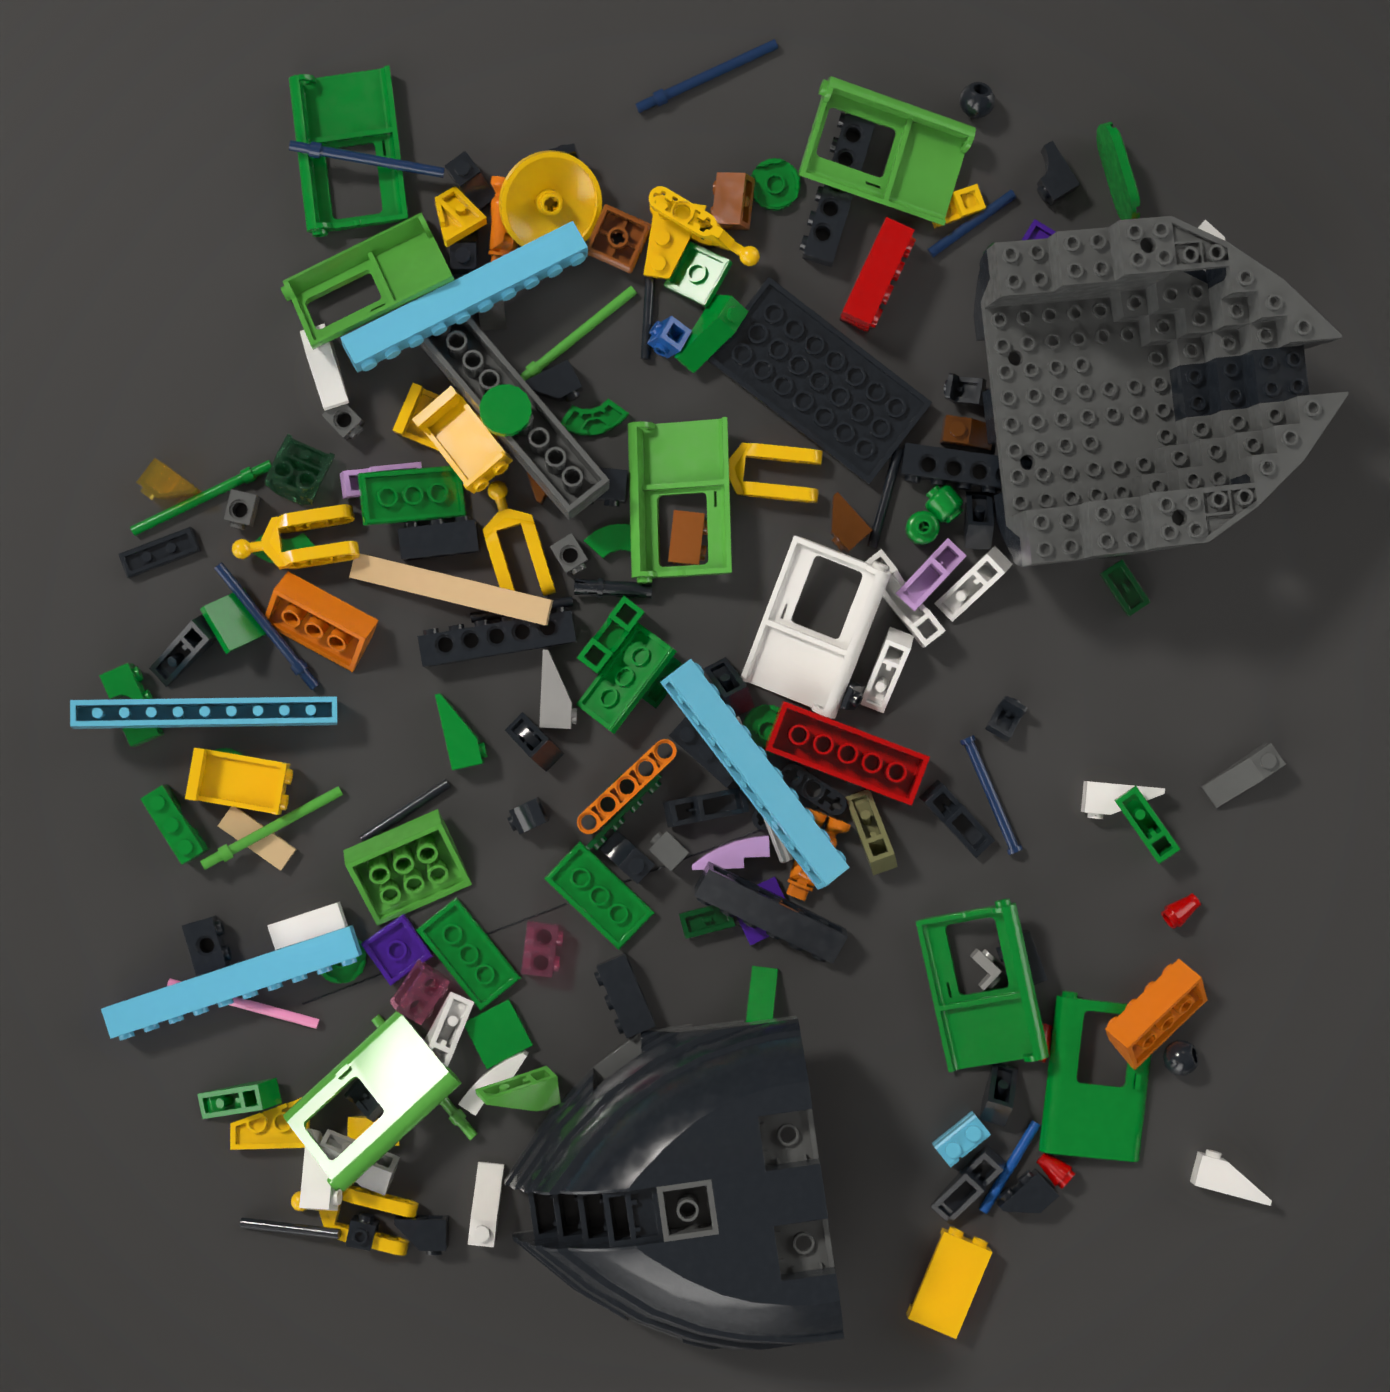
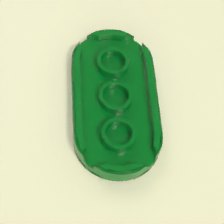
(1118, 171)

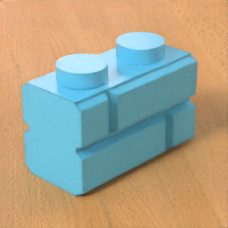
(961, 1138)

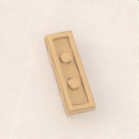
(270, 848)

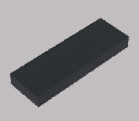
(159, 552)

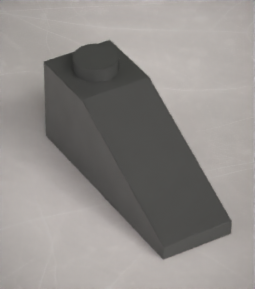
(1243, 774)

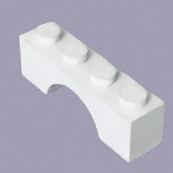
(920, 622)

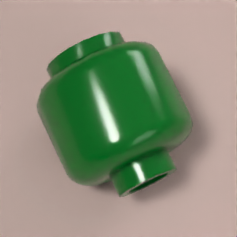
(944, 503)
(915, 534)

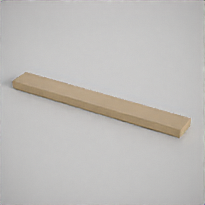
(451, 589)

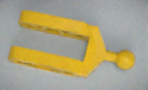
(714, 237)
(773, 453)
(506, 519)
(302, 521)
(371, 1199)

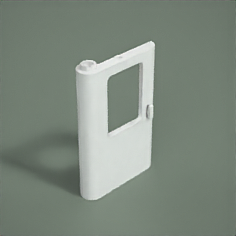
(803, 661)

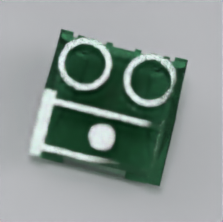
(298, 471)

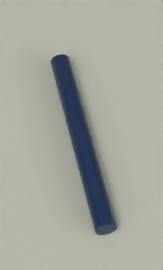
(972, 223)

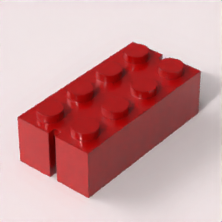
(876, 275)

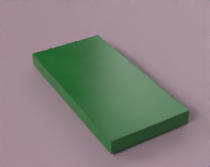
(411, 495)
(626, 678)
(599, 895)
(468, 953)

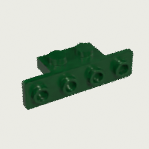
(608, 804)

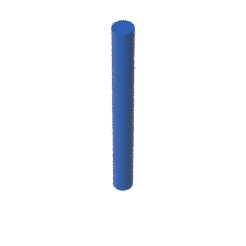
(1009, 1167)

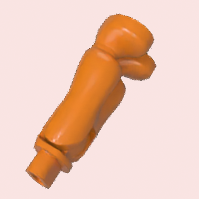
(500, 240)
(799, 881)

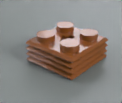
(611, 223)

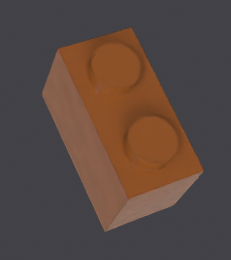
(733, 200)
(686, 538)

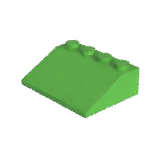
(406, 867)

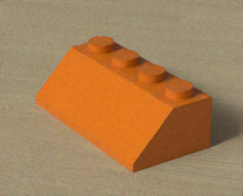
(320, 621)
(1156, 1013)

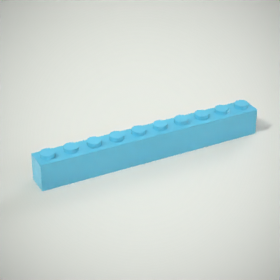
(465, 297)
(203, 712)
(755, 774)
(232, 981)

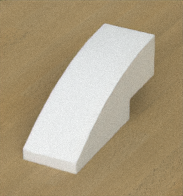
(307, 925)
(501, 1071)

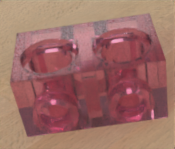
(534, 947)
(414, 989)

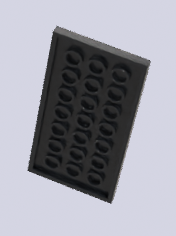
(820, 381)

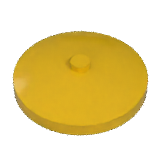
(548, 193)

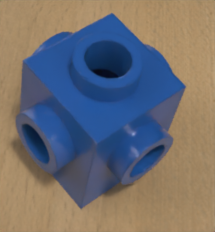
(668, 337)

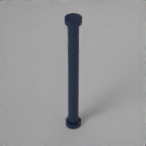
(991, 795)

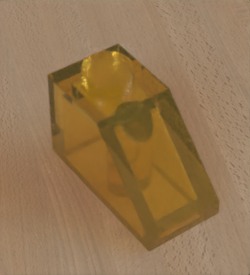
(164, 482)

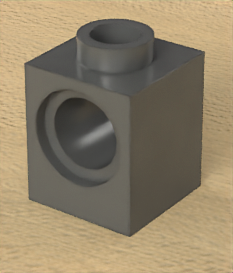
(353, 430)
(237, 498)
(562, 546)
(668, 850)

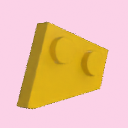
(457, 216)

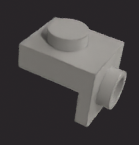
(986, 961)

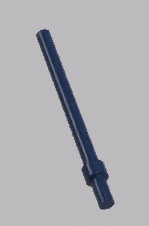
(662, 96)
(316, 150)
(298, 666)

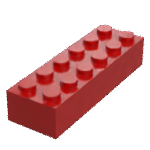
(847, 753)

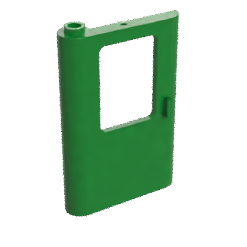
(341, 114)
(990, 1023)
(1086, 1116)

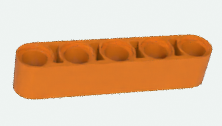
(614, 790)

